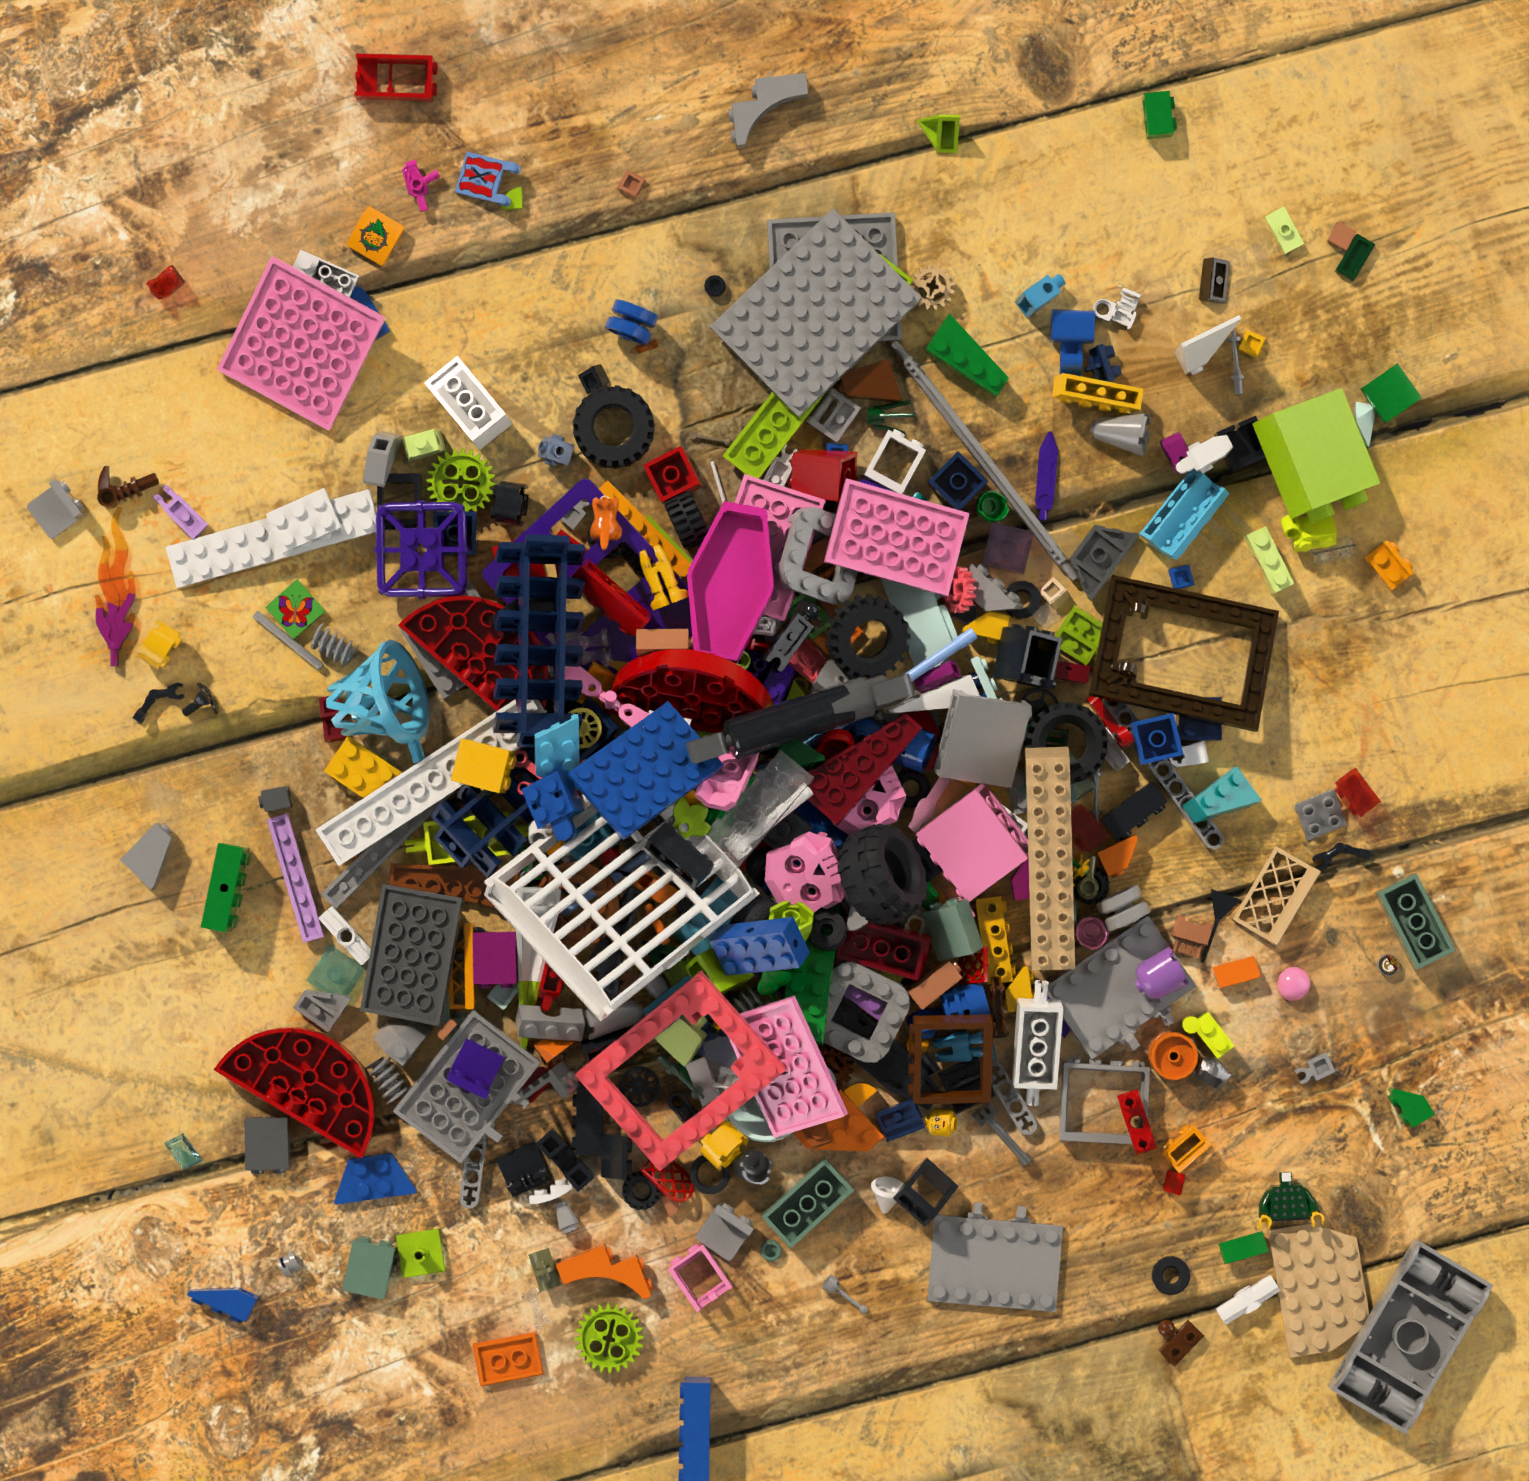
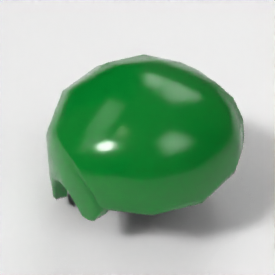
(992, 506)

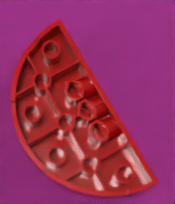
(465, 643)
(694, 683)
(308, 1080)

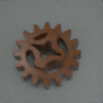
(838, 1067)

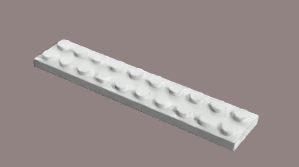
(257, 545)

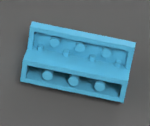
(1184, 514)

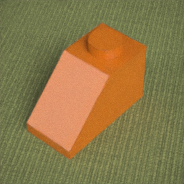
(1117, 856)

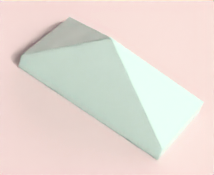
(1364, 416)

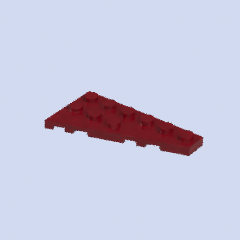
(852, 773)

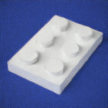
(303, 520)

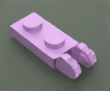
(182, 513)

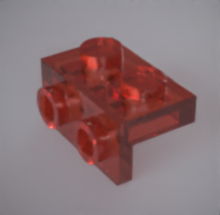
(1357, 792)

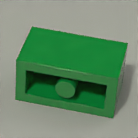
(1158, 114)

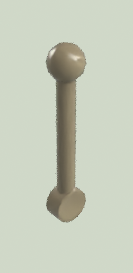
(693, 435)

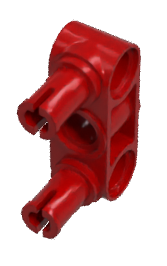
(1142, 1137)

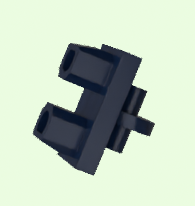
(1100, 364)

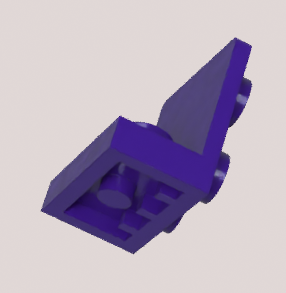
(475, 1068)

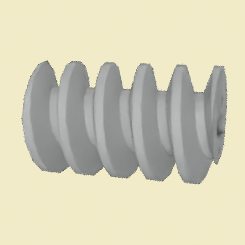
(333, 646)
(746, 1002)
(387, 1079)

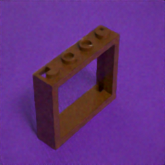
(939, 1022)

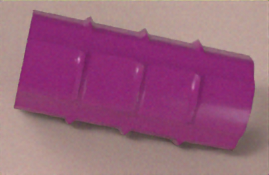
(937, 676)

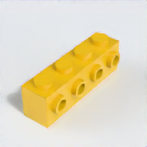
(1097, 393)
(993, 935)

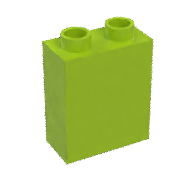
(1317, 456)

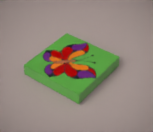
(295, 609)

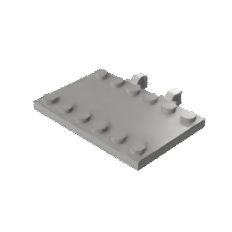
(1101, 994)
(454, 1115)
(995, 1261)

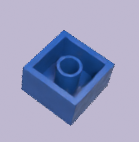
(1156, 739)

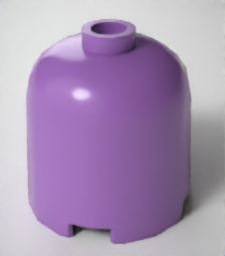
(1160, 975)

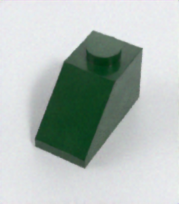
(802, 754)

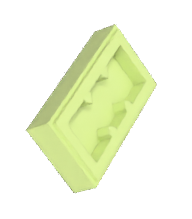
(1284, 230)

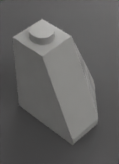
(402, 1038)

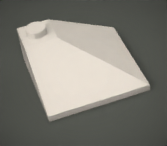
(1198, 350)

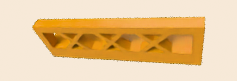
(470, 1000)

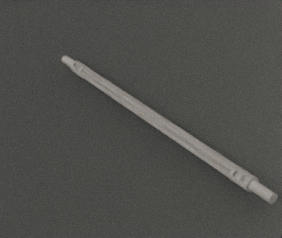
(984, 460)

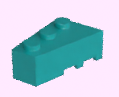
(1223, 796)

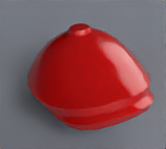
(834, 742)

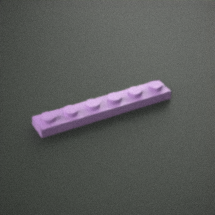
(295, 878)

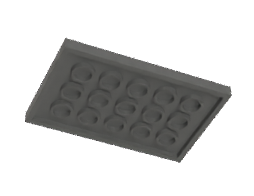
(412, 954)

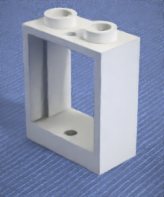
(885, 482)

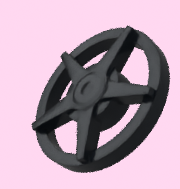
(1040, 704)

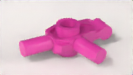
(417, 184)

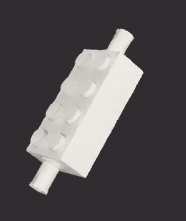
(1037, 1043)

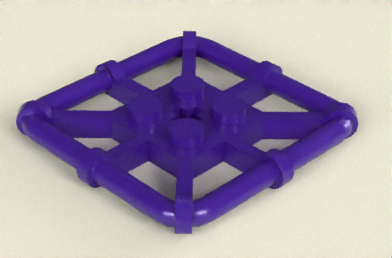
(409, 542)

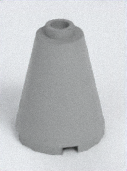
(1124, 431)
(622, 1017)

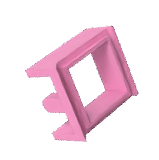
(678, 1263)

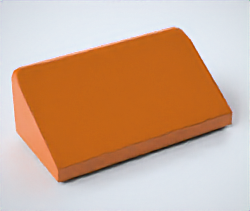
(1236, 972)
(550, 1048)

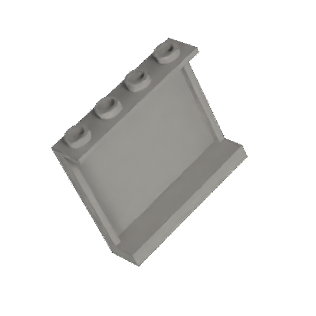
(982, 739)

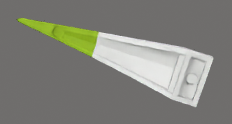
(529, 962)

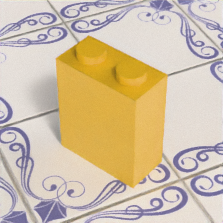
(483, 766)

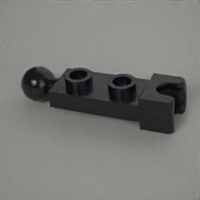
(790, 638)

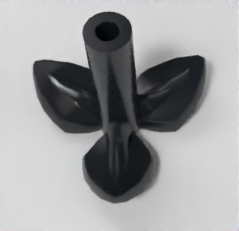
(202, 698)

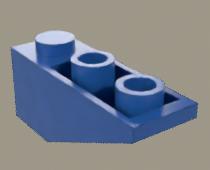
(232, 1301)

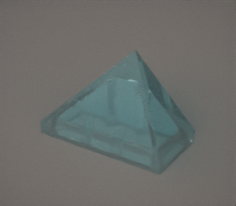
(183, 1151)

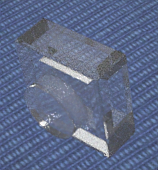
(1046, 616)

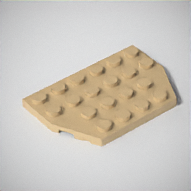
(1319, 1287)

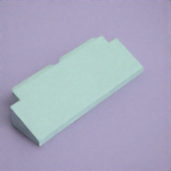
(928, 623)

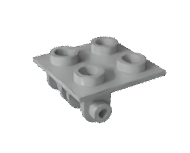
(1320, 814)

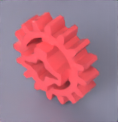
(961, 591)

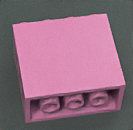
(974, 842)

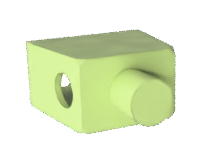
(423, 445)
(683, 1039)

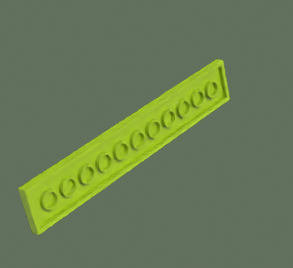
(771, 429)

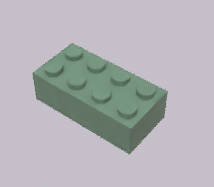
(1414, 921)
(807, 1202)

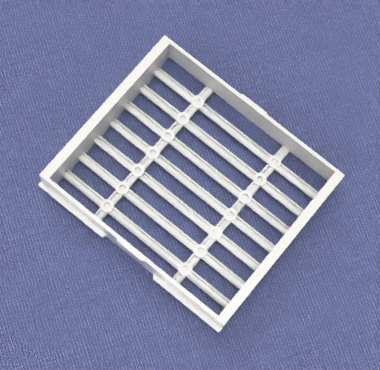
(564, 960)

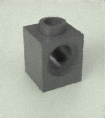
(275, 799)

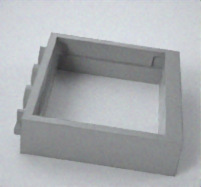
(1094, 1064)

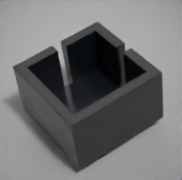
(1245, 444)

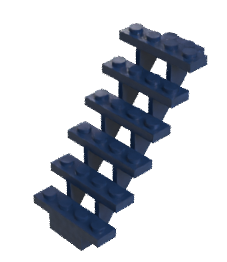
(538, 550)
(463, 842)

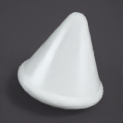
(884, 1191)

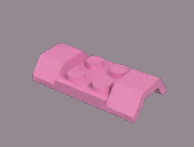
(725, 786)

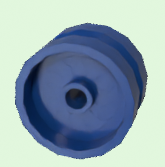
(631, 322)

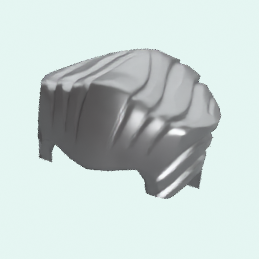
(1211, 1072)
(753, 1167)

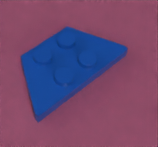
(373, 1179)

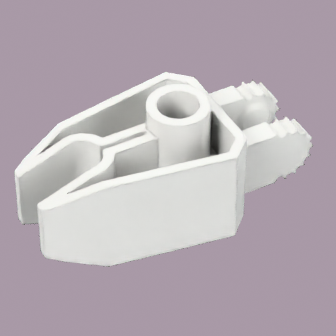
(1205, 454)

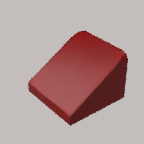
(1174, 1182)

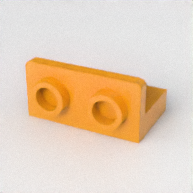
(1389, 564)

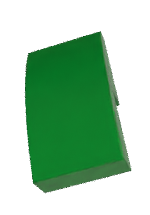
(1243, 1247)

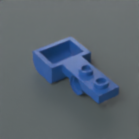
(1072, 330)

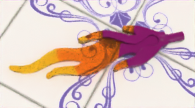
(118, 599)

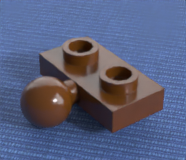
(1180, 1341)

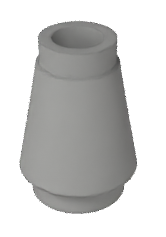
(566, 1219)

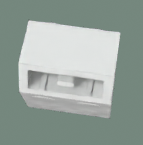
(326, 272)

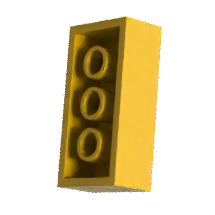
(360, 768)

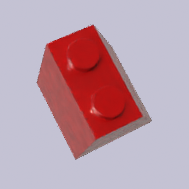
(822, 472)

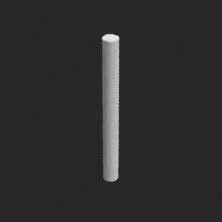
(288, 640)

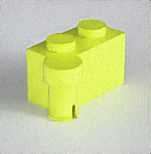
(1209, 1033)

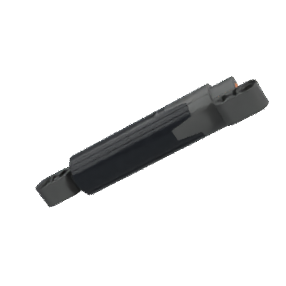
(801, 717)

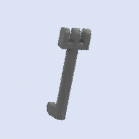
(988, 1118)

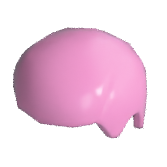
(1091, 932)
(1293, 984)

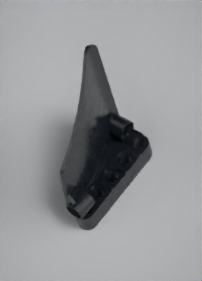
(617, 957)

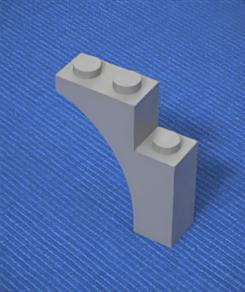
(769, 94)

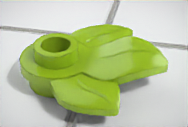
(692, 817)

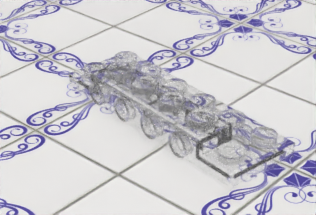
(755, 813)

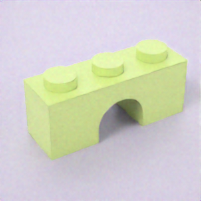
(1265, 551)

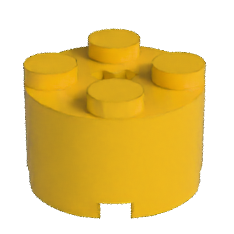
(159, 645)
(723, 1145)

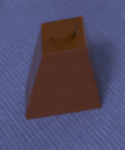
(871, 383)

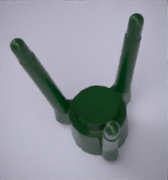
(876, 416)

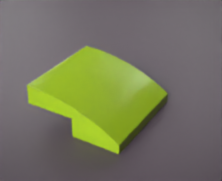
(1080, 634)

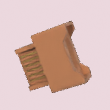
(1190, 936)

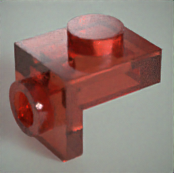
(165, 283)

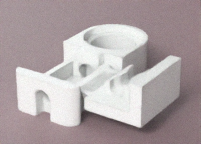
(1122, 313)

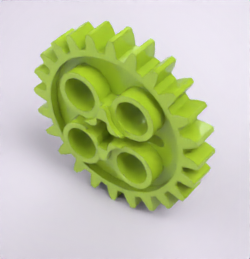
(463, 463)
(627, 1342)

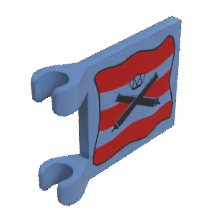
(482, 177)

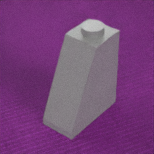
(150, 854)

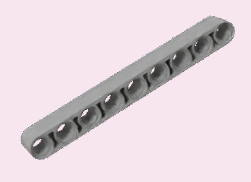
(1172, 776)

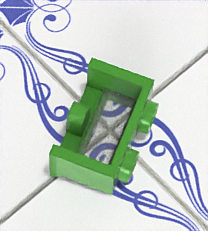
(820, 623)

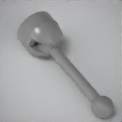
(832, 1285)

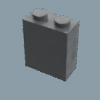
(267, 1144)

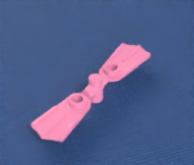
(608, 698)

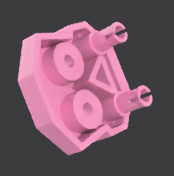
(884, 806)
(793, 881)

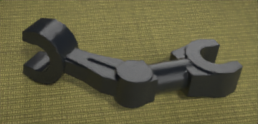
(154, 694)
(1338, 848)

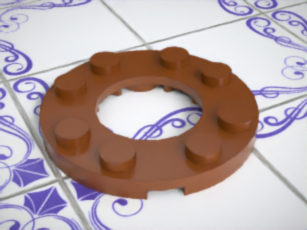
(600, 889)

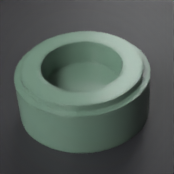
(771, 1250)

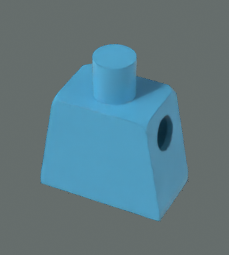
(1040, 295)

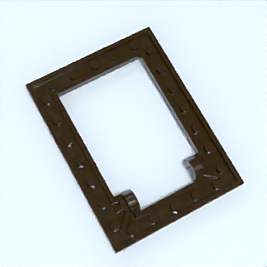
(1132, 596)

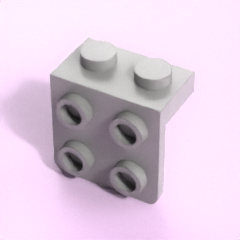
(56, 509)
(725, 1231)

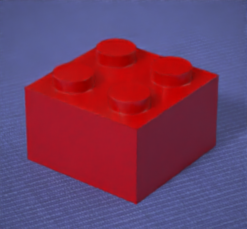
(672, 474)

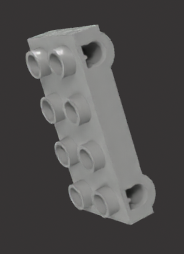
(1410, 1336)

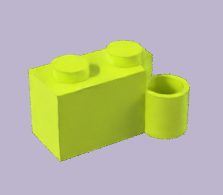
(1309, 536)

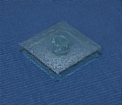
(335, 972)

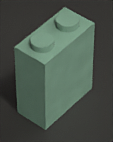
(952, 929)
(369, 1267)

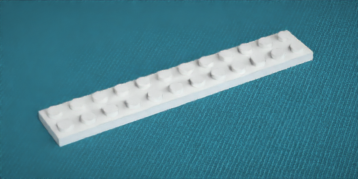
(409, 792)

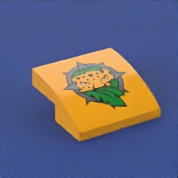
(375, 236)

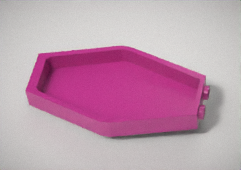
(731, 581)

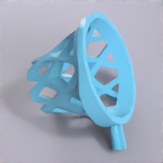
(368, 721)

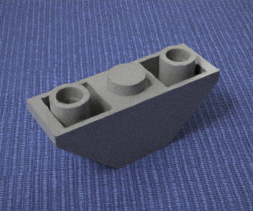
(381, 457)
(991, 591)

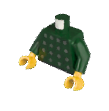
(1288, 1203)

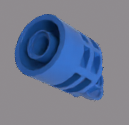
(916, 754)
(960, 1000)

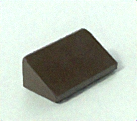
(1214, 280)

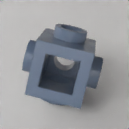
(555, 450)

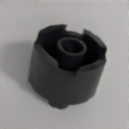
(510, 503)

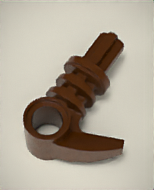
(120, 492)

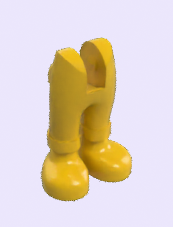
(651, 574)

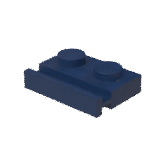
(900, 1120)

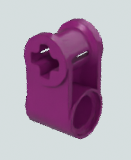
(1174, 449)

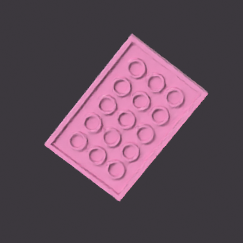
(780, 504)
(896, 537)
(806, 1090)

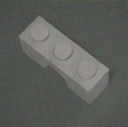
(534, 1024)

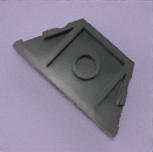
(1099, 556)

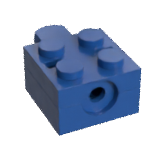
(553, 804)

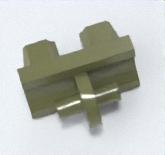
(544, 1269)

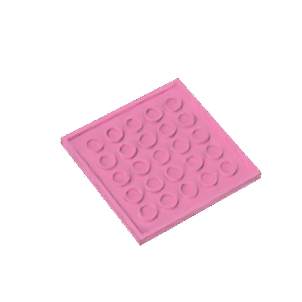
(301, 343)

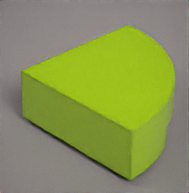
(516, 199)

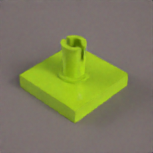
(420, 1253)

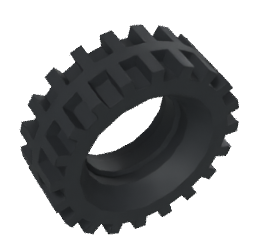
(609, 455)
(847, 621)
(1083, 718)

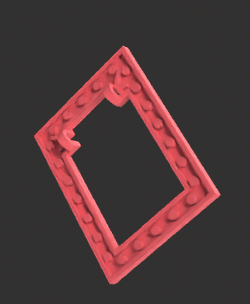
(693, 1001)

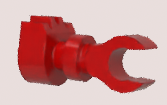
(609, 855)

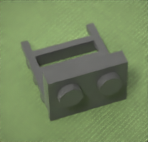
(561, 1079)

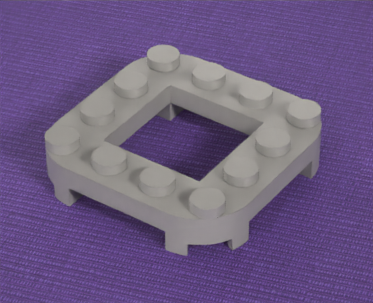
(794, 554)
(889, 1024)

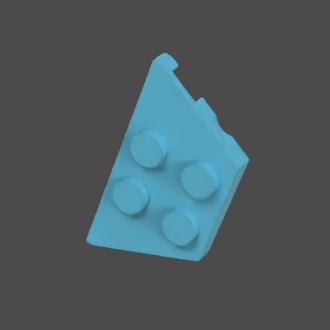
(557, 748)

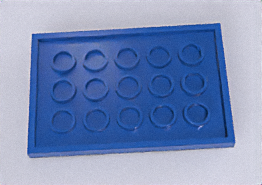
(643, 771)

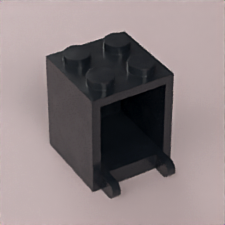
(1027, 656)

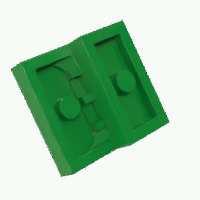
(1391, 393)

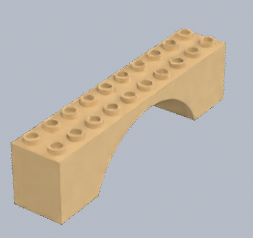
(1050, 858)

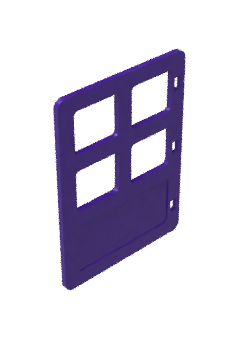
(623, 646)

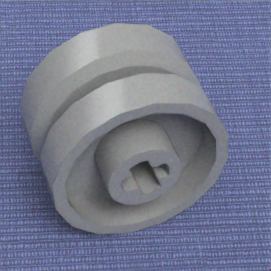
(1124, 911)

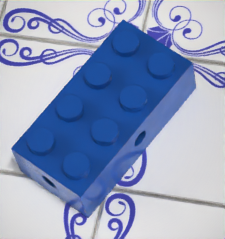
(759, 946)

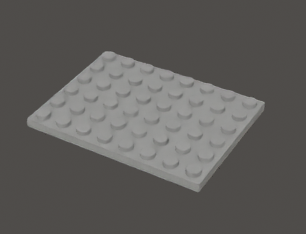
(816, 312)

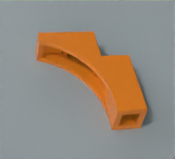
(598, 1263)

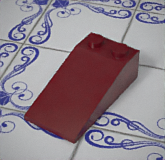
(887, 949)

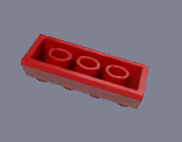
(612, 599)

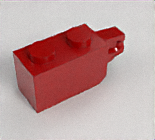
(550, 987)

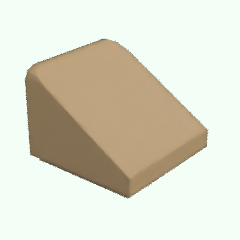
(1054, 593)

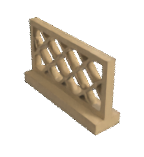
(1292, 906)

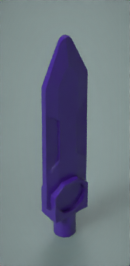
(1046, 476)

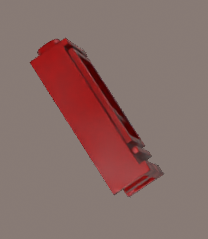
(367, 76)

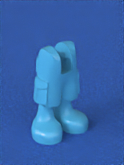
(959, 1047)

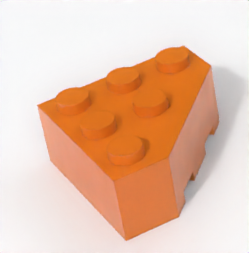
(849, 1132)

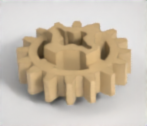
(941, 289)

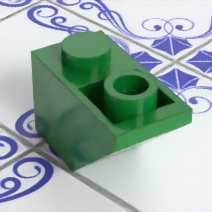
(1412, 1106)

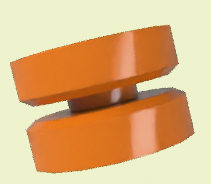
(1160, 1051)

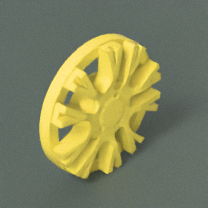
(586, 728)

